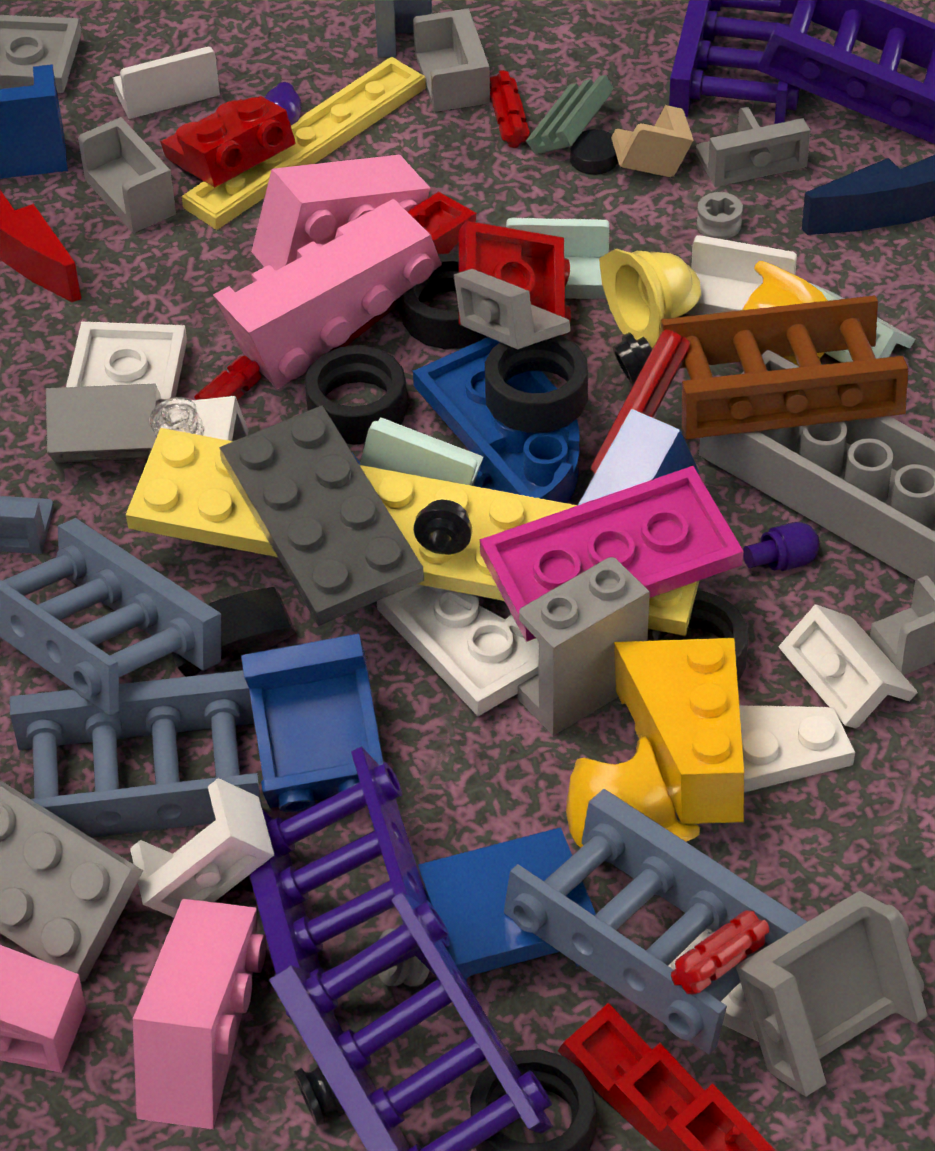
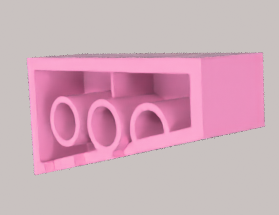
(328, 292)

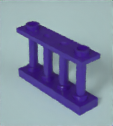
(697, 53)
(850, 79)
(283, 888)
(345, 1054)

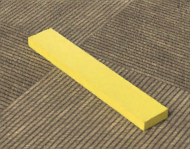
(315, 136)

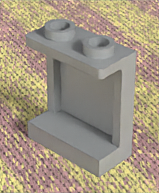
(577, 640)
(829, 986)

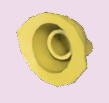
(647, 288)

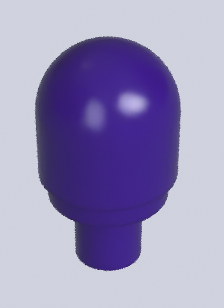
(287, 98)
(789, 544)

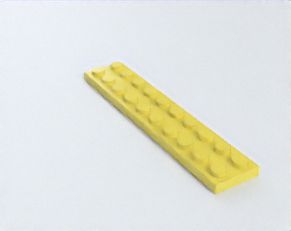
(195, 499)

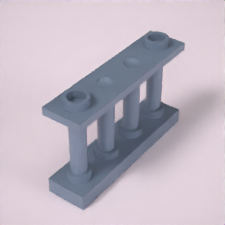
(125, 584)
(145, 709)
(661, 867)

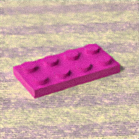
(658, 530)

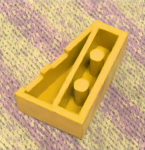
(690, 713)

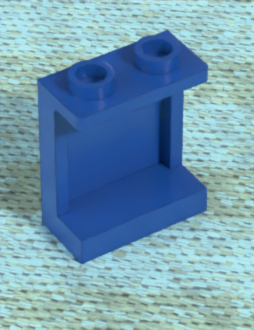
(32, 128)
(308, 716)
(472, 893)

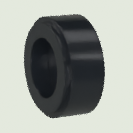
(593, 152)

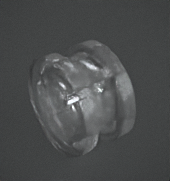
(177, 411)

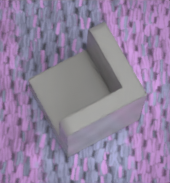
(910, 634)

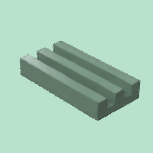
(570, 115)

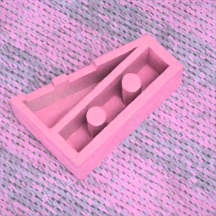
(319, 198)
(37, 1011)
(194, 1012)

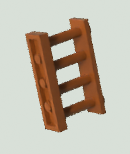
(793, 395)

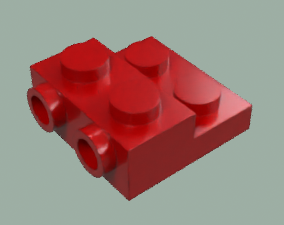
(230, 140)
(518, 258)

